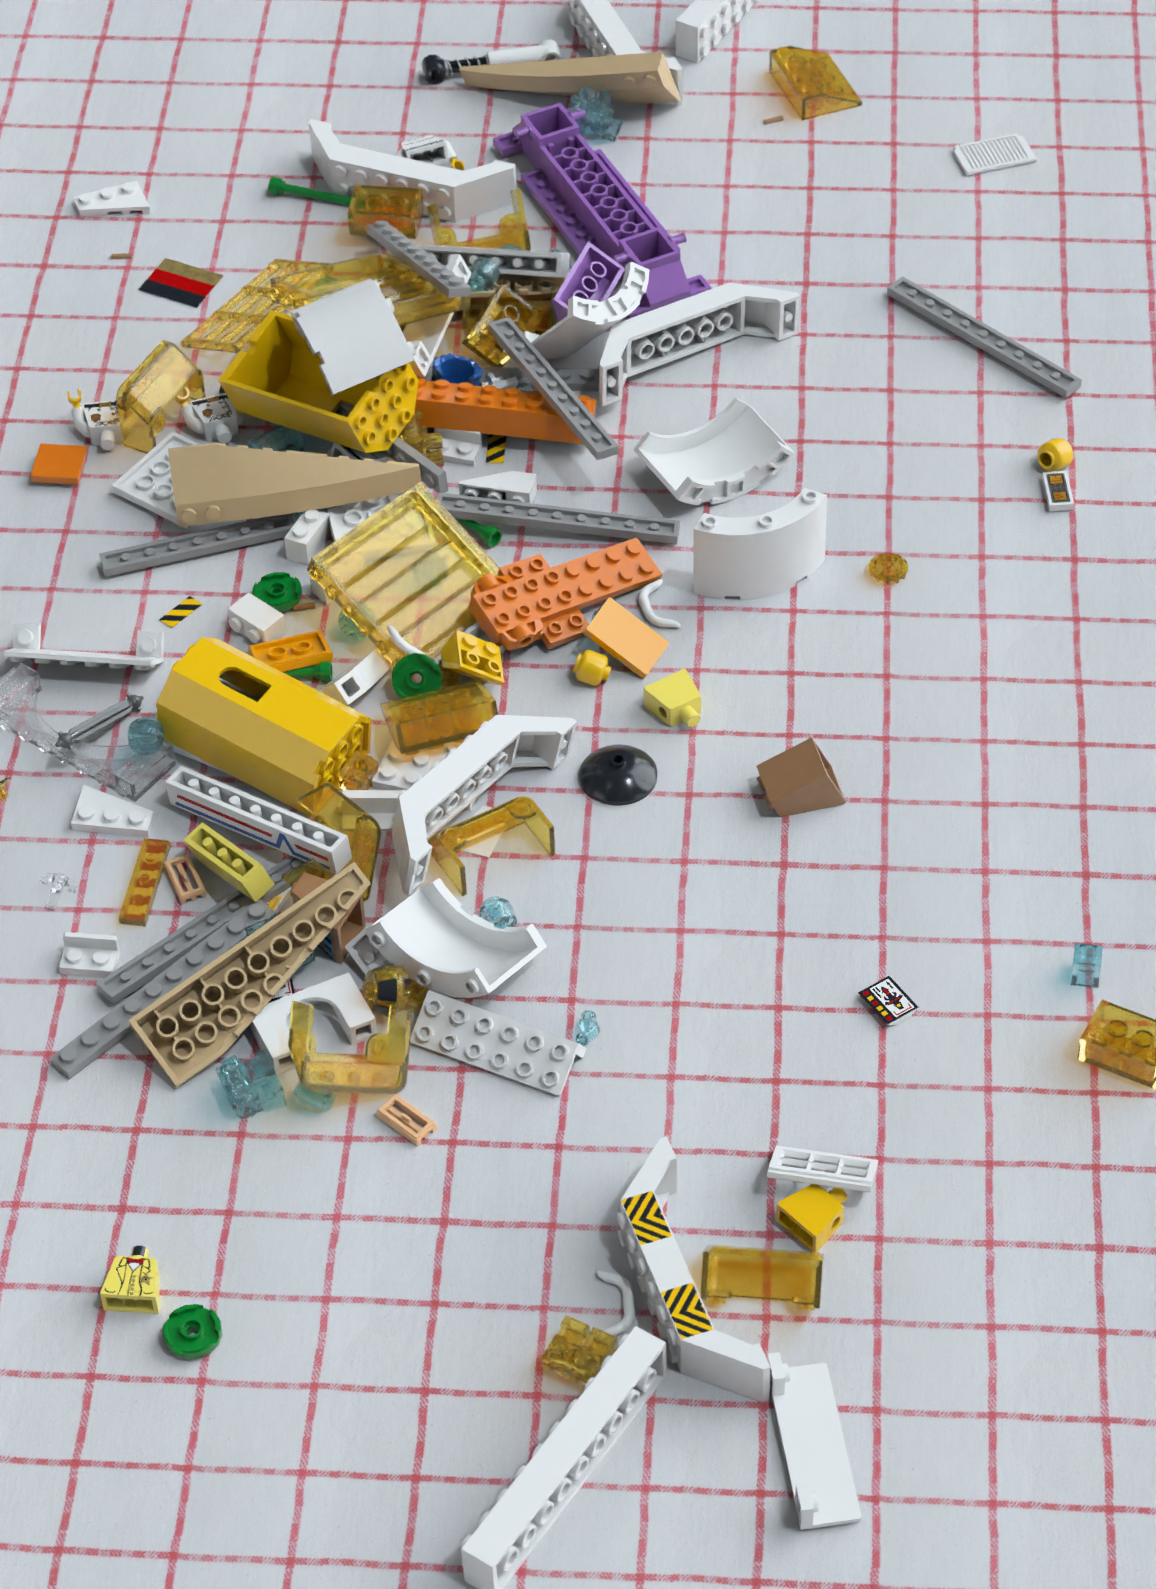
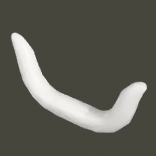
(647, 609)
(403, 645)
(628, 1301)

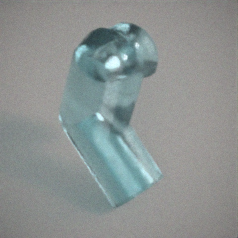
(589, 1028)

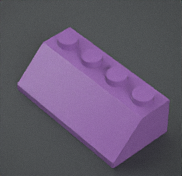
(590, 278)

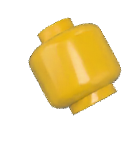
(1055, 454)
(591, 667)

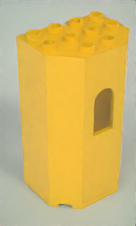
(285, 386)
(280, 743)

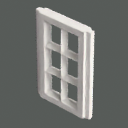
(823, 1168)

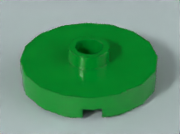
(278, 590)
(411, 664)
(189, 1320)

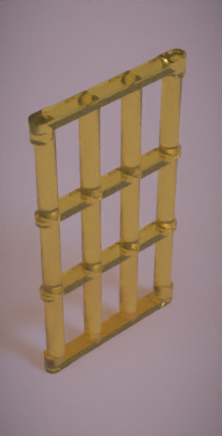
(239, 315)

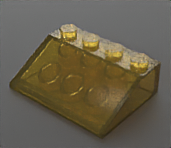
(811, 81)
(438, 716)

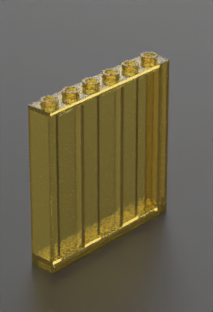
(409, 292)
(405, 571)

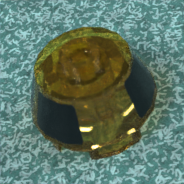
(385, 988)

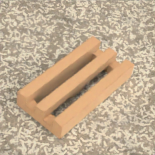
(191, 893)
(402, 1123)

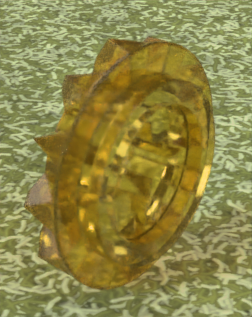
(886, 561)

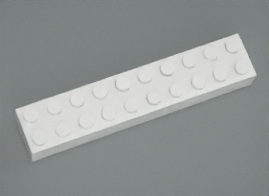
(564, 1461)

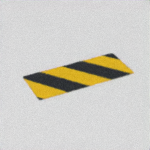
(496, 449)
(180, 612)

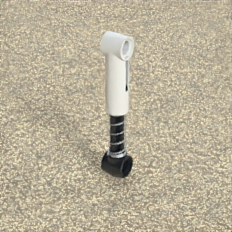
(437, 69)

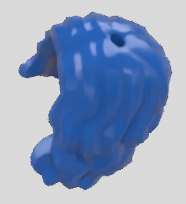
(456, 369)

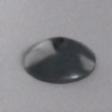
(618, 775)

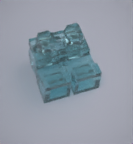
(598, 114)
(251, 1085)

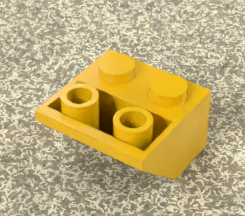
(473, 658)

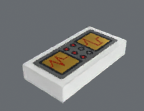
(1057, 491)

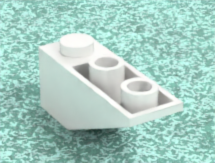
(502, 486)
(357, 678)

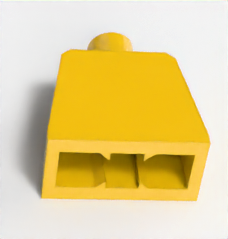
(812, 1214)

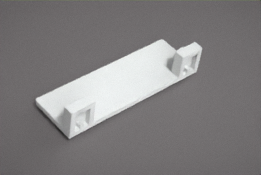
(428, 333)
(27, 646)
(495, 1043)
(813, 1444)

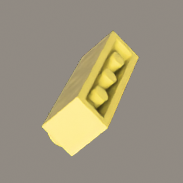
(229, 862)

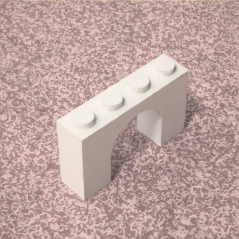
(333, 998)

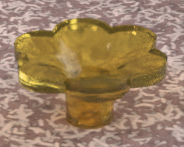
(3, 793)

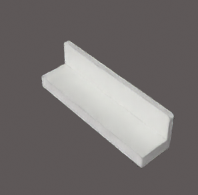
(378, 804)

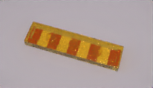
(144, 882)

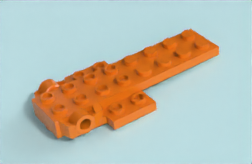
(544, 602)

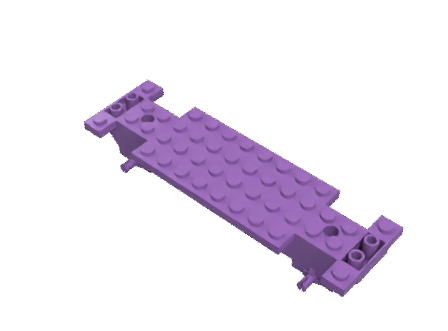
(596, 204)

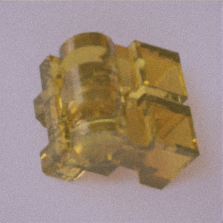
(420, 440)
(577, 1351)

